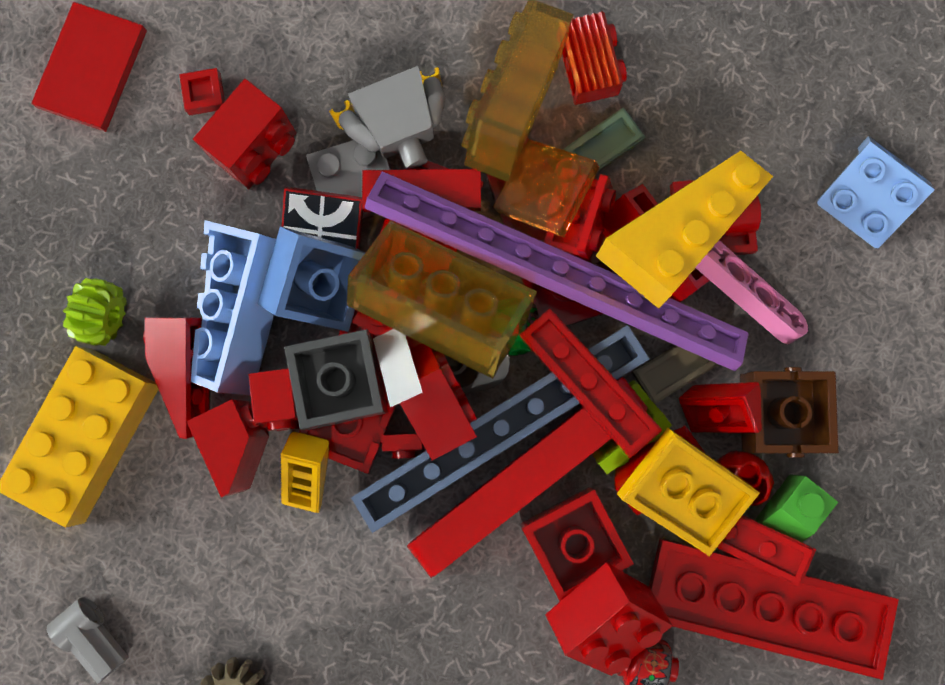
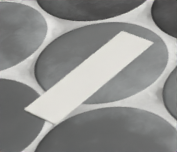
(397, 367)

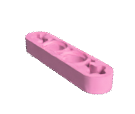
(753, 294)

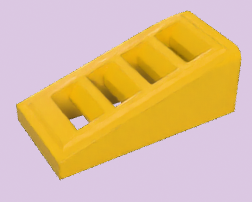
(304, 468)

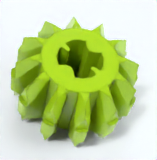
(94, 311)

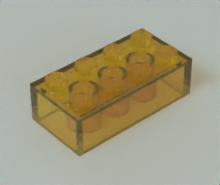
(515, 89)
(440, 298)

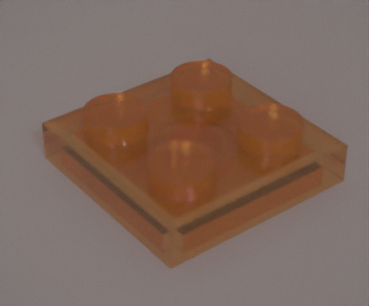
(547, 187)

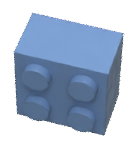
(309, 279)

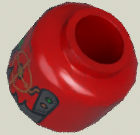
(652, 666)

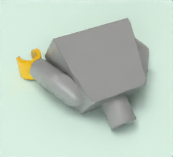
(395, 115)

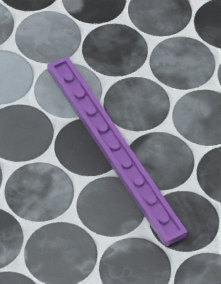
(555, 270)

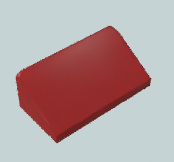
(723, 407)

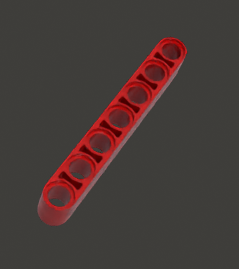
(511, 489)

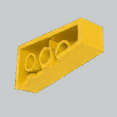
(675, 235)

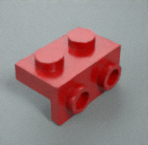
(585, 230)

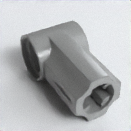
(83, 633)

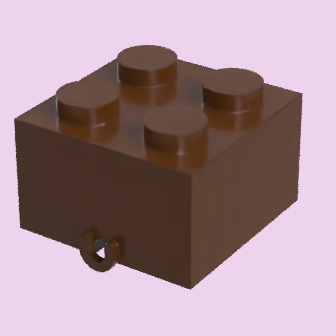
(795, 412)

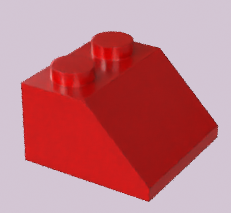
(230, 444)

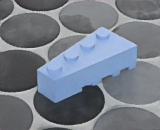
(232, 321)

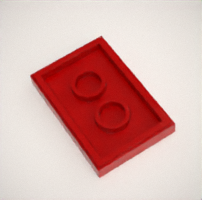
(89, 66)

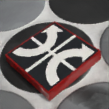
(323, 215)

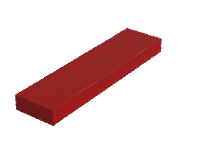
(590, 383)

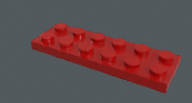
(756, 609)

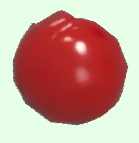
(751, 470)

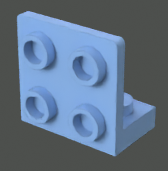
(875, 193)

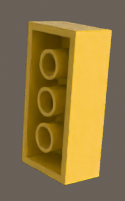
(77, 437)

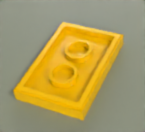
(687, 492)

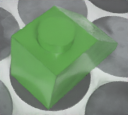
(797, 508)

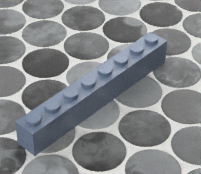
(494, 432)

